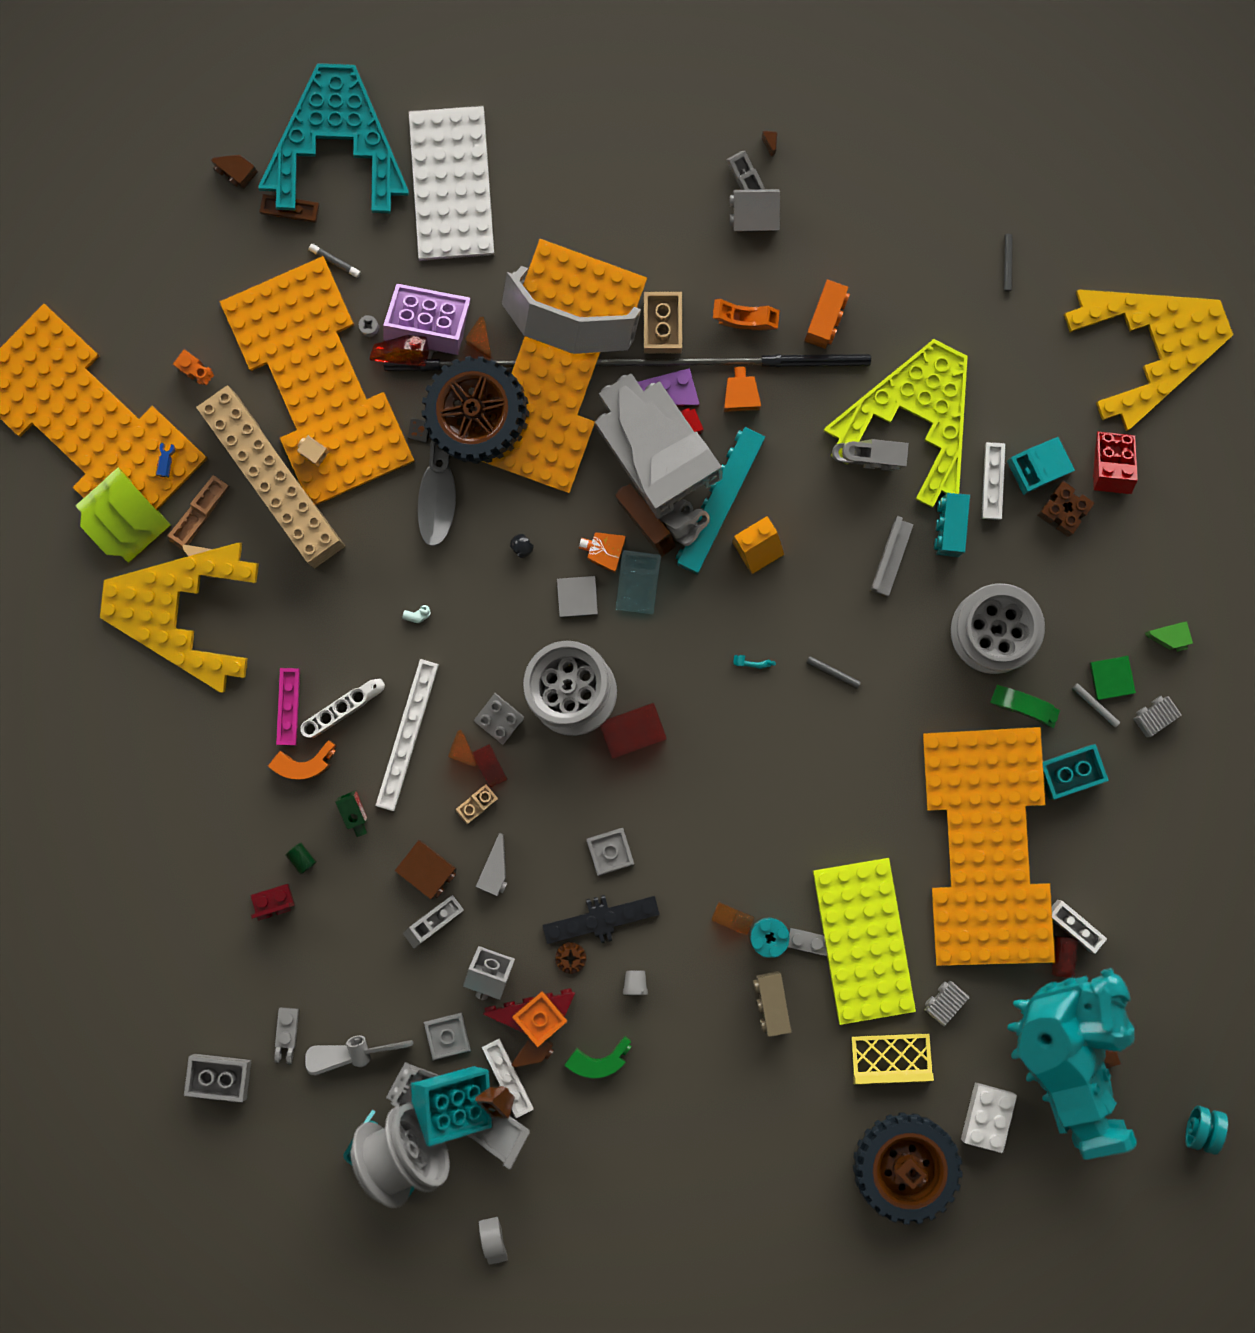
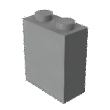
(755, 210)

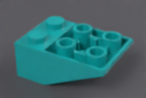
(1040, 465)

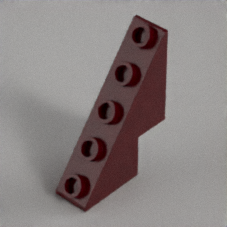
(505, 1014)

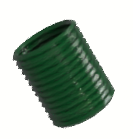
(300, 858)

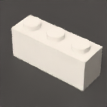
(1077, 927)

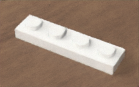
(993, 481)
(507, 1076)

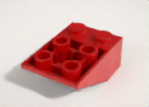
(1115, 463)

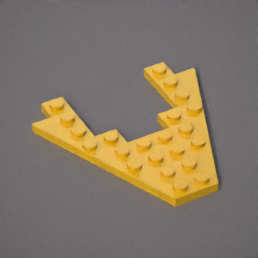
(1183, 333)
(147, 609)

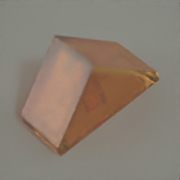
(479, 339)
(461, 750)
(732, 918)

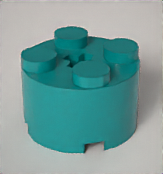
(759, 942)

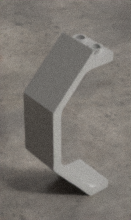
(564, 329)
(502, 1140)

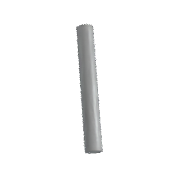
(1096, 705)

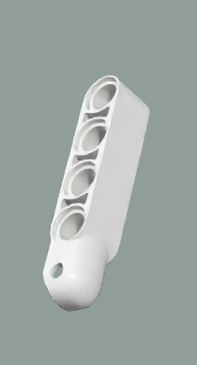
(368, 693)

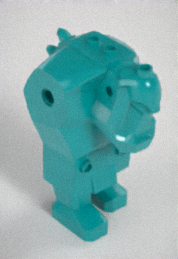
(1064, 1050)

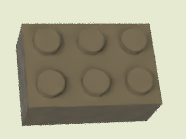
(772, 1004)

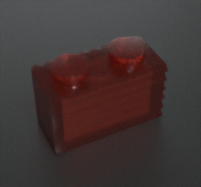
(1065, 956)

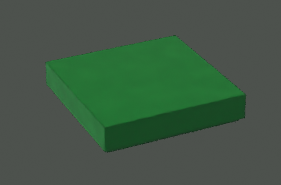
(1112, 677)

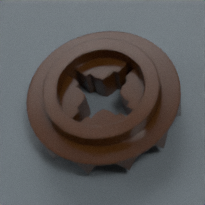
(564, 951)

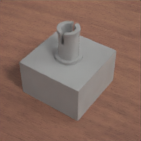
(488, 973)

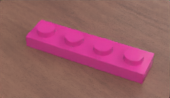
(288, 706)

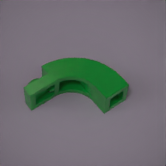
(1026, 705)
(597, 1068)

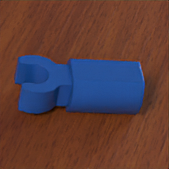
(165, 461)

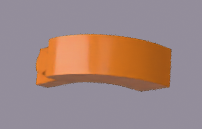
(745, 317)
(289, 768)

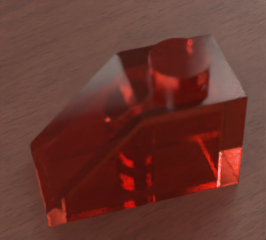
(489, 765)

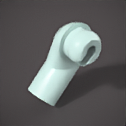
(417, 617)

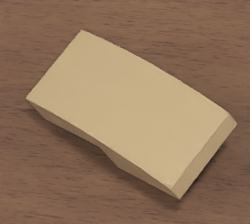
(476, 804)

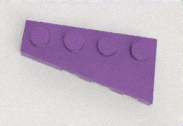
(678, 386)

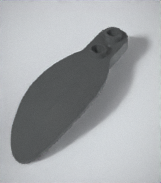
(436, 498)

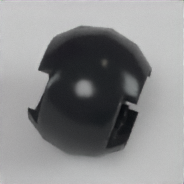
(521, 545)

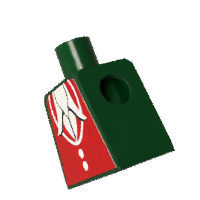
(351, 804)

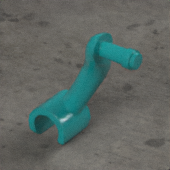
(739, 660)

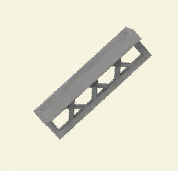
(891, 557)

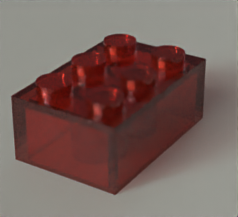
(633, 731)

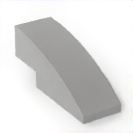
(744, 172)

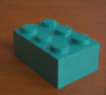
(952, 524)
(1073, 772)

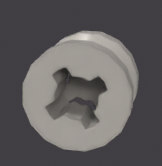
(371, 329)

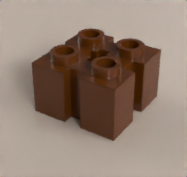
(1054, 510)

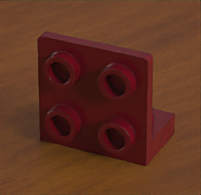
(272, 900)

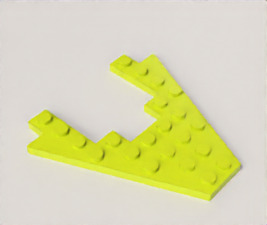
(932, 389)

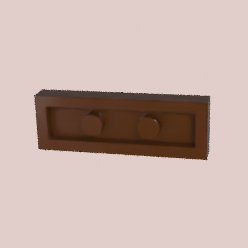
(304, 210)

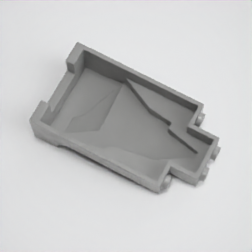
(655, 443)

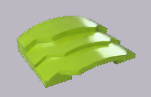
(120, 517)

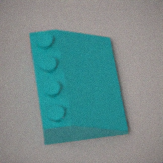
(448, 1104)

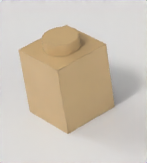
(312, 450)

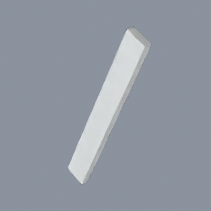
(407, 735)

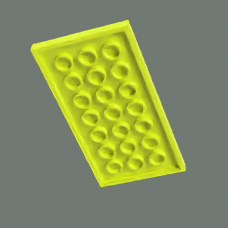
(864, 941)

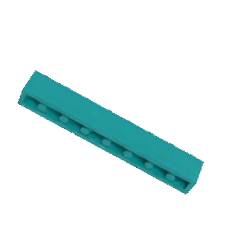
(722, 498)

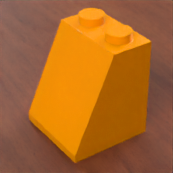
(758, 545)

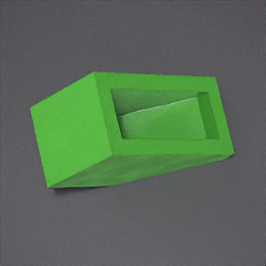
(1172, 636)

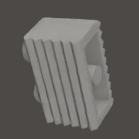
(1157, 716)
(946, 1002)

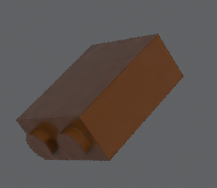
(426, 870)

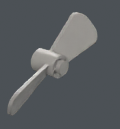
(328, 1057)

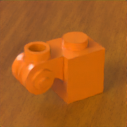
(193, 368)

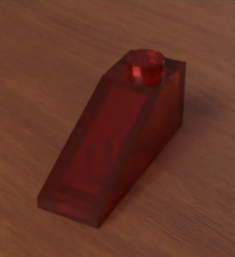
(402, 350)

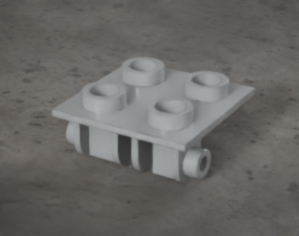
(499, 718)

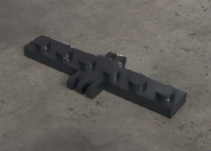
(600, 919)

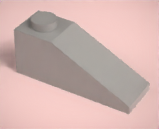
(494, 872)
(433, 921)

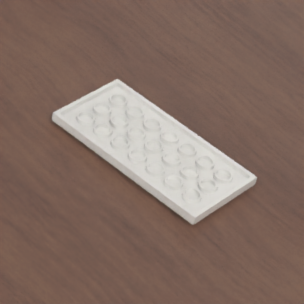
(451, 183)

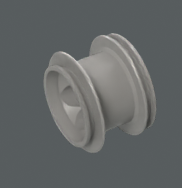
(1027, 619)
(587, 713)
(396, 1158)

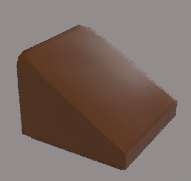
(770, 141)

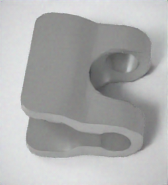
(683, 524)

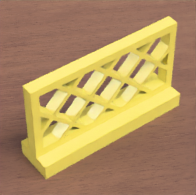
(887, 1076)

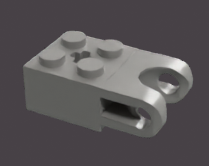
(873, 454)

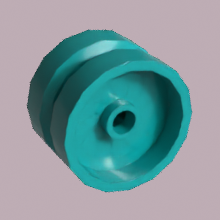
(1206, 1130)

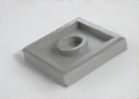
(577, 596)
(610, 851)
(447, 1036)

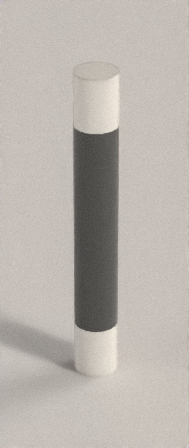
(335, 261)

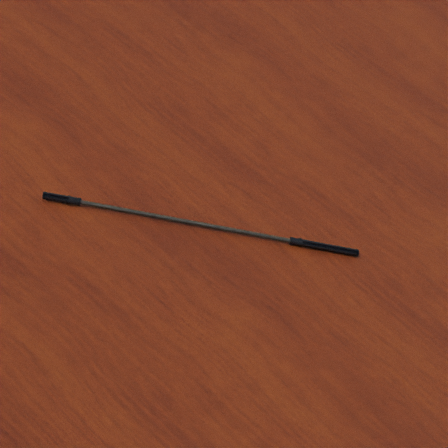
(766, 361)

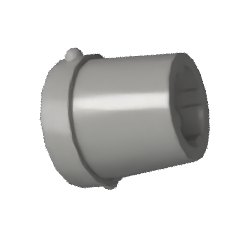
(635, 983)

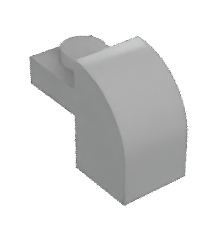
(492, 1240)

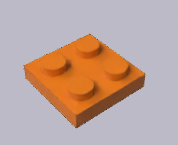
(539, 1019)

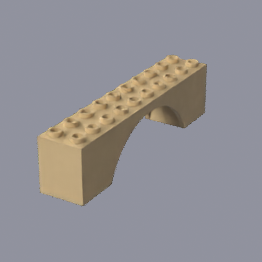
(270, 477)

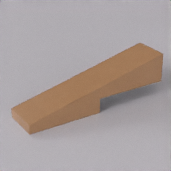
(198, 512)

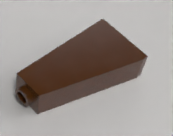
(645, 520)

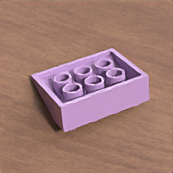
(427, 314)

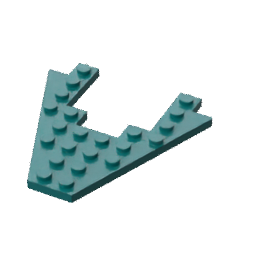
(334, 108)

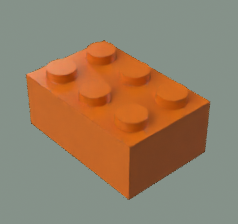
(827, 314)

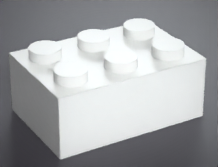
(988, 1117)

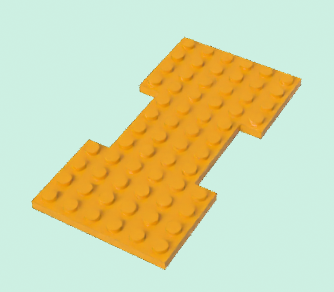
(294, 330)
(556, 378)
(49, 386)
(991, 906)

